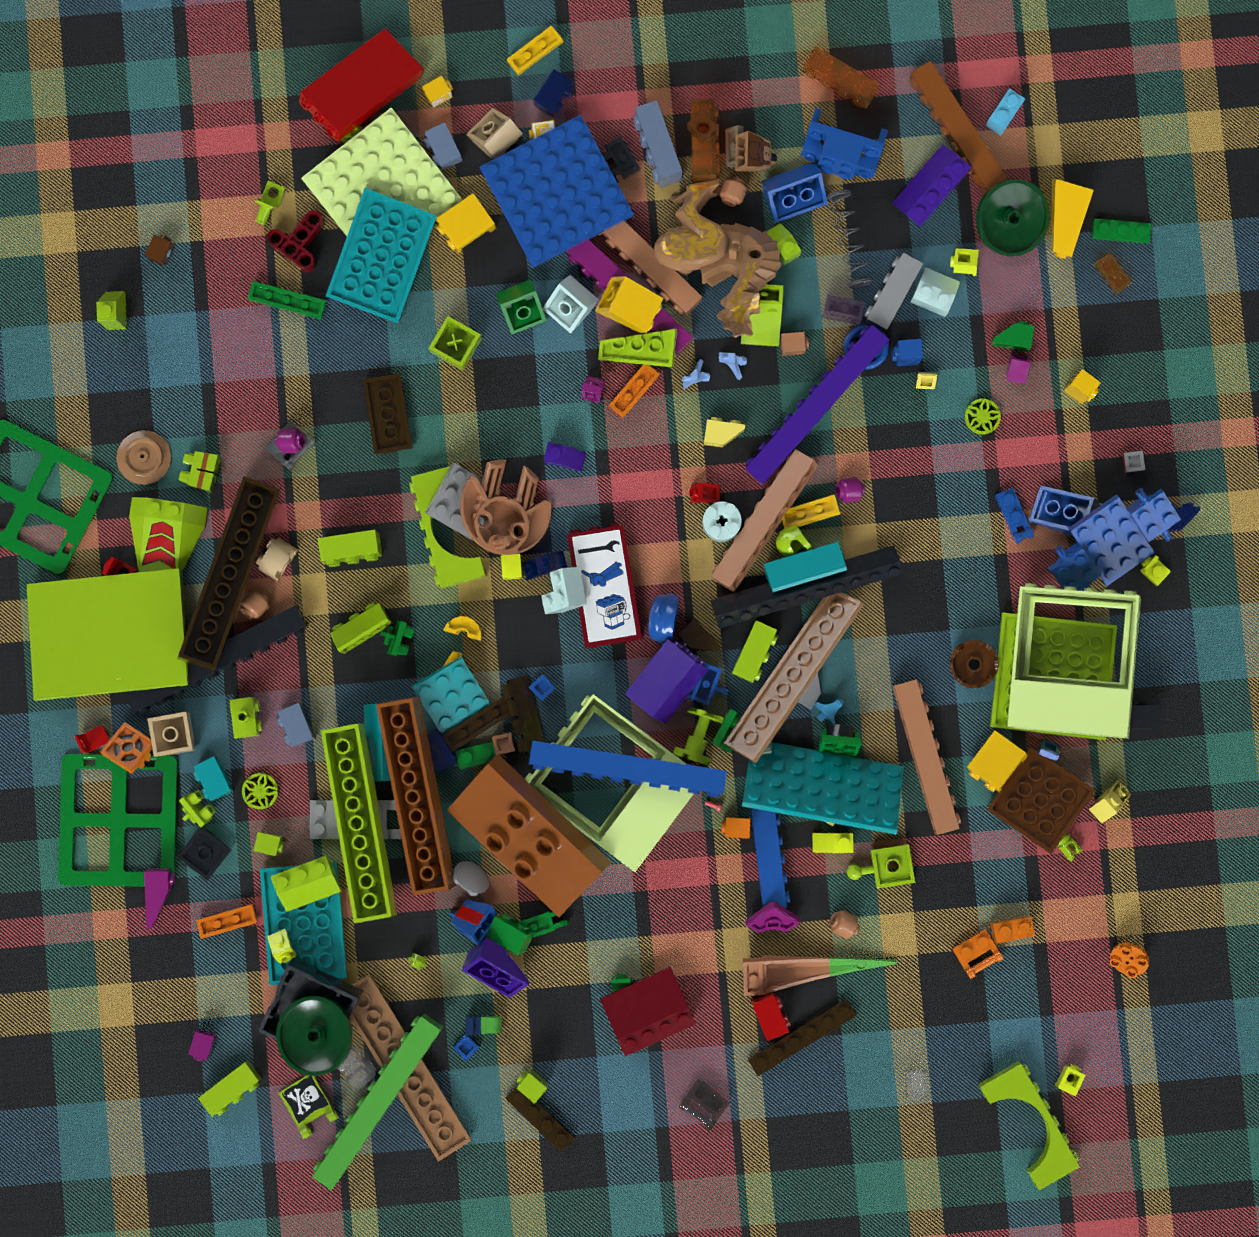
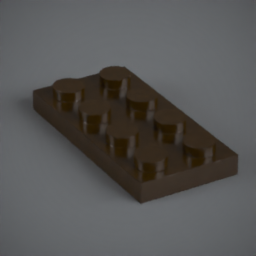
(387, 414)

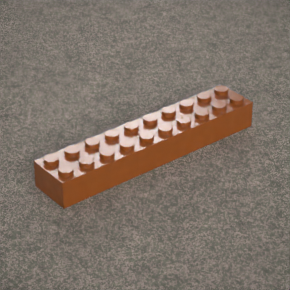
(416, 795)

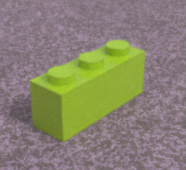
(755, 652)
(230, 1089)

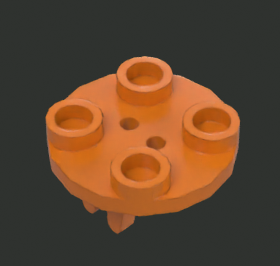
(1136, 956)

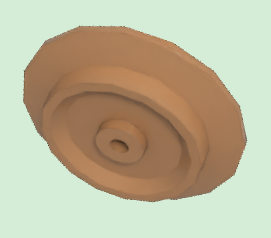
(155, 461)

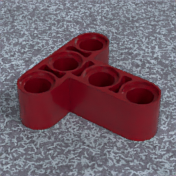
(294, 241)

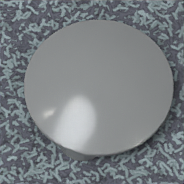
(471, 877)

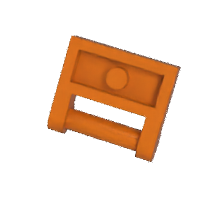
(973, 948)

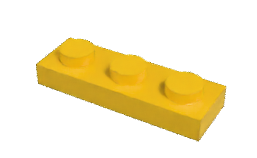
(534, 50)
(811, 512)

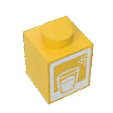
(438, 91)
(540, 128)

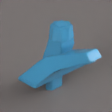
(829, 710)

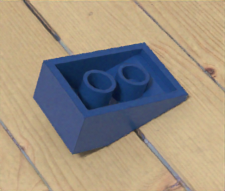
(1060, 509)

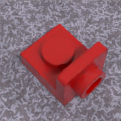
(704, 493)

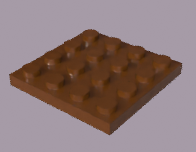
(1041, 800)

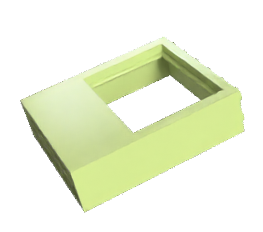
(1069, 703)
(641, 813)

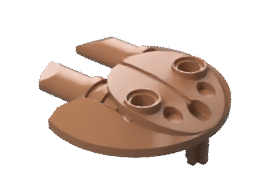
(503, 514)

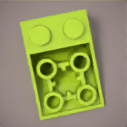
(768, 322)

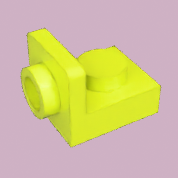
(1154, 570)

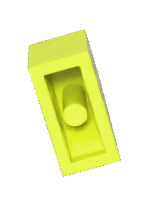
(832, 842)

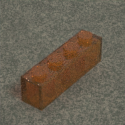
(840, 77)

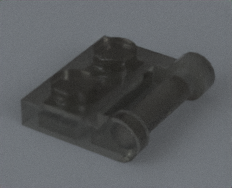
(707, 1099)

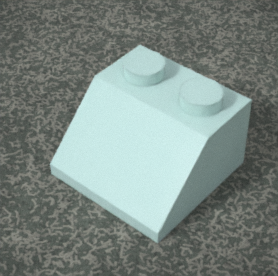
(935, 292)
(570, 303)

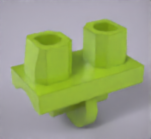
(194, 810)

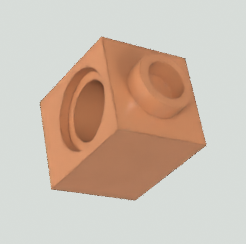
(793, 343)

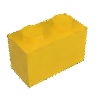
(1083, 387)

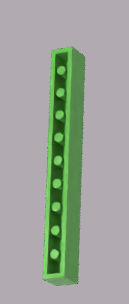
(377, 1101)

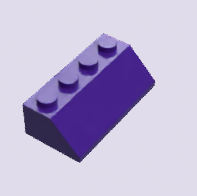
(932, 185)

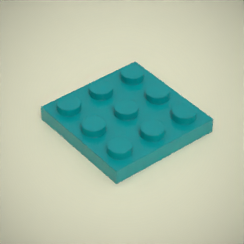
(451, 695)

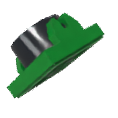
(840, 740)

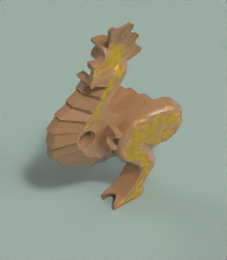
(720, 254)

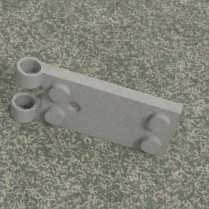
(324, 824)

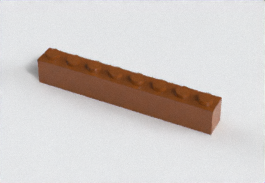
(956, 126)

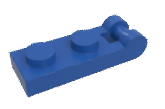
(1014, 515)

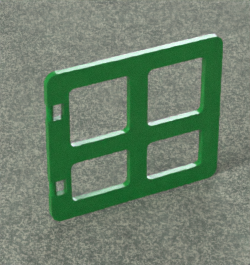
(28, 502)

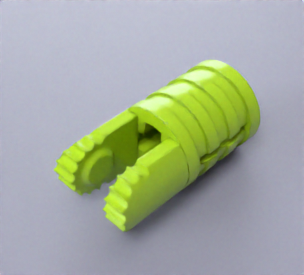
(1069, 841)

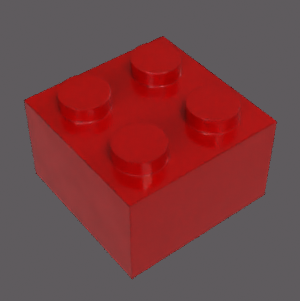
(769, 1015)

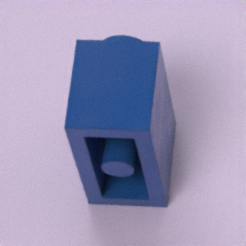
(907, 352)

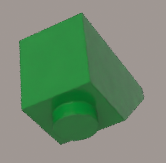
(1016, 337)

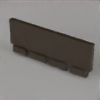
(524, 709)

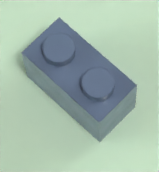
(443, 146)
(295, 725)

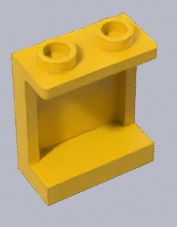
(464, 223)
(996, 761)

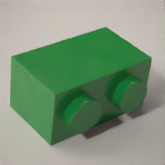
(510, 933)

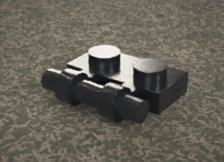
(622, 159)

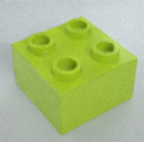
(455, 343)

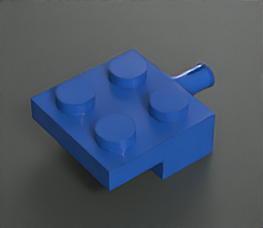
(707, 686)

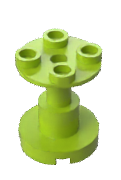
(696, 744)

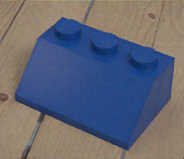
(794, 192)

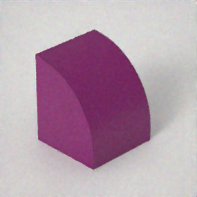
(1018, 368)

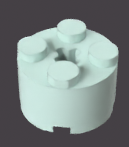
(727, 512)

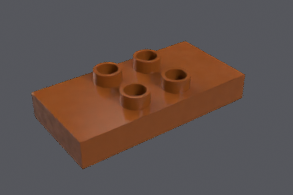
(528, 835)

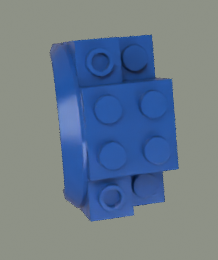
(842, 150)

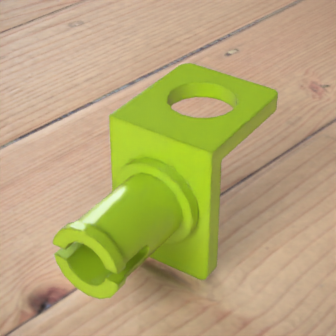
(268, 203)

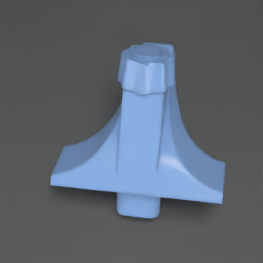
(733, 362)
(695, 376)

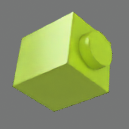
(269, 844)

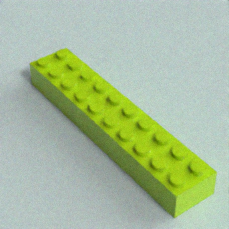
(359, 823)

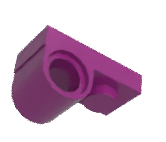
(593, 389)

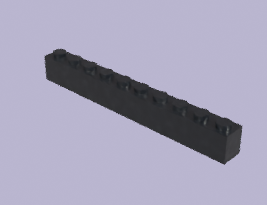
(763, 601)
(235, 649)

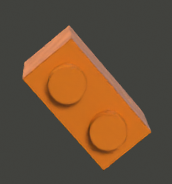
(1012, 929)

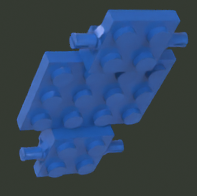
(1113, 540)

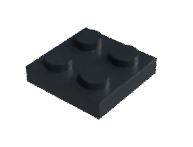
(204, 853)

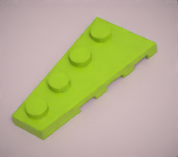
(646, 349)

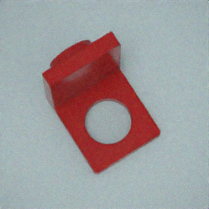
(113, 566)
(92, 739)

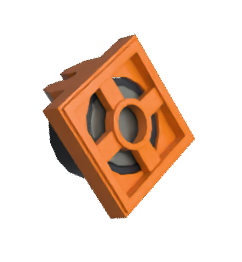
(129, 747)

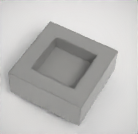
(1133, 461)

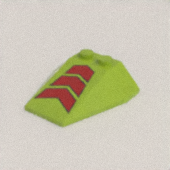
(165, 532)

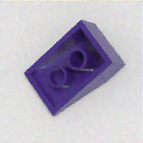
(495, 968)

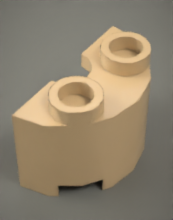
(276, 558)

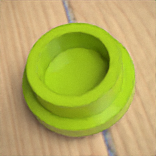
(417, 961)

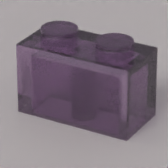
(843, 309)

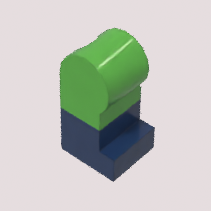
(483, 1024)

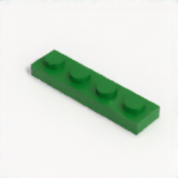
(287, 300)

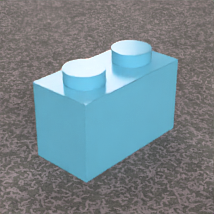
(1005, 112)

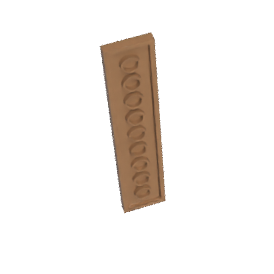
(793, 675)
(421, 1092)

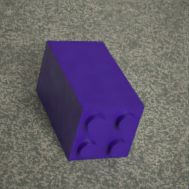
(667, 681)

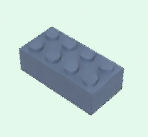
(658, 144)

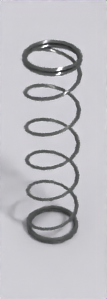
(854, 284)

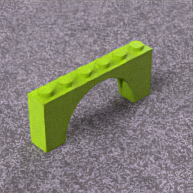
(449, 568)
(1056, 1157)

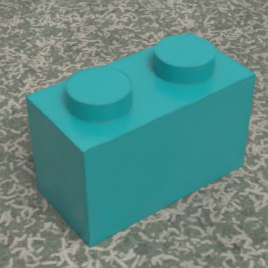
(212, 778)

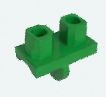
(395, 646)

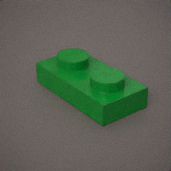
(475, 755)

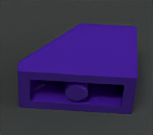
(564, 457)

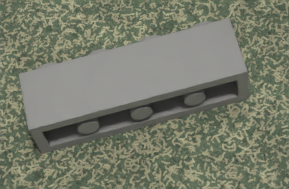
(894, 292)

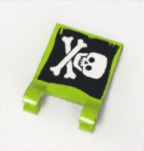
(306, 1103)

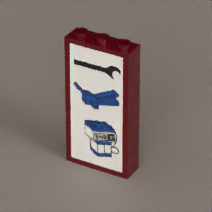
(607, 585)

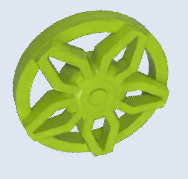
(982, 416)
(260, 791)

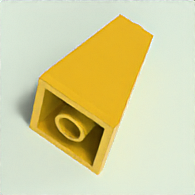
(1068, 213)

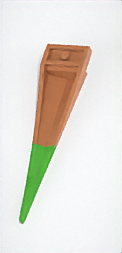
(779, 972)

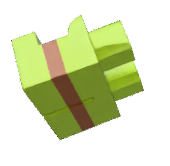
(203, 462)

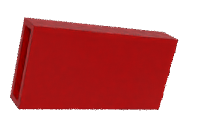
(360, 85)

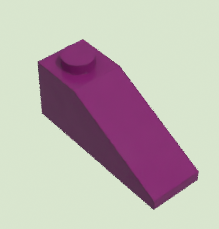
(157, 888)

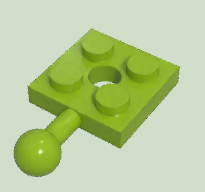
(880, 860)

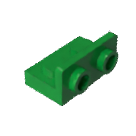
(726, 728)

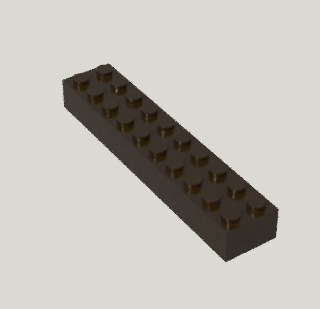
(228, 574)

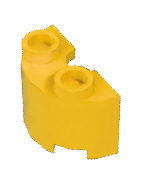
(466, 624)

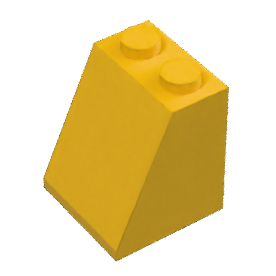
(629, 304)

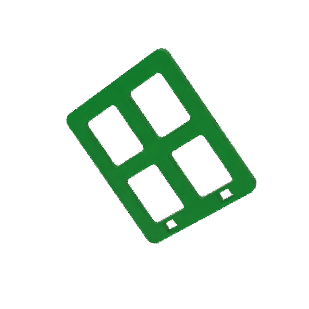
(116, 820)

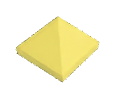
(926, 380)

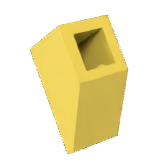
(721, 433)
(1110, 801)

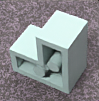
(567, 591)

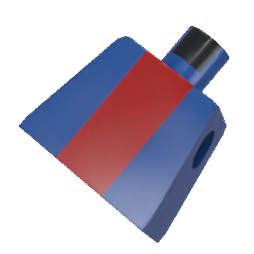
(473, 919)

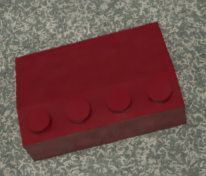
(647, 1011)

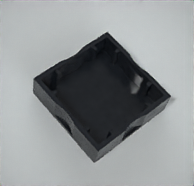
(302, 981)

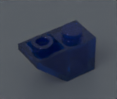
(1186, 514)
(543, 565)

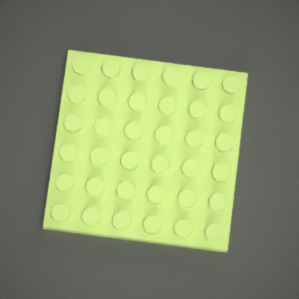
(385, 161)

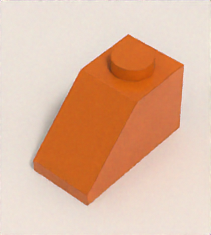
(736, 827)

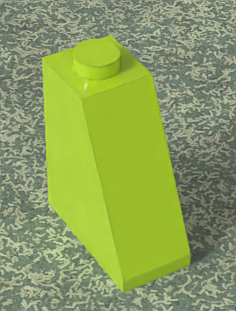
(112, 310)

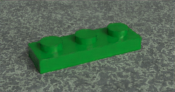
(1121, 231)

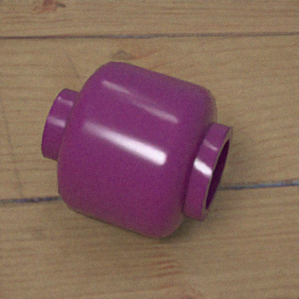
(290, 440)
(849, 489)

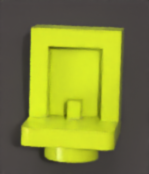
(281, 946)

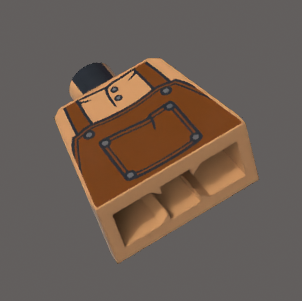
(753, 153)

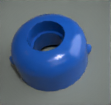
(663, 618)

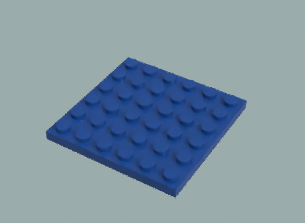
(556, 191)

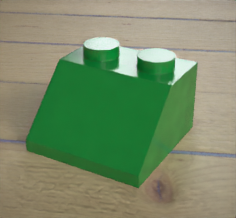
(521, 307)

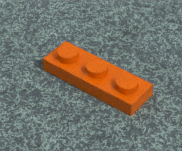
(634, 390)
(226, 921)

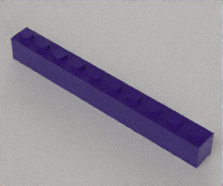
(817, 404)

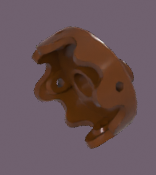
(974, 650)

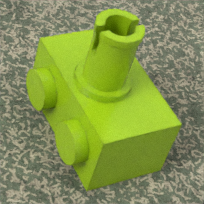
(245, 717)

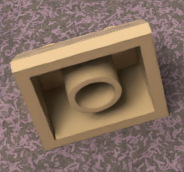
(494, 133)
(171, 734)

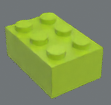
(350, 548)

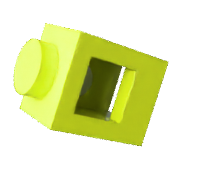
(965, 261)
(1070, 1086)

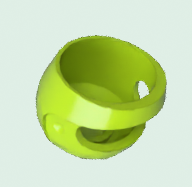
(791, 540)

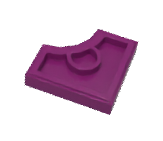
(772, 917)

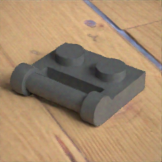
(274, 450)

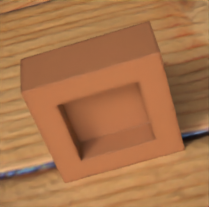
(503, 743)

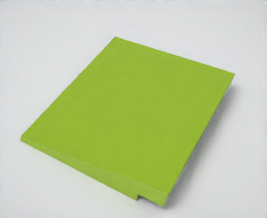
(106, 630)

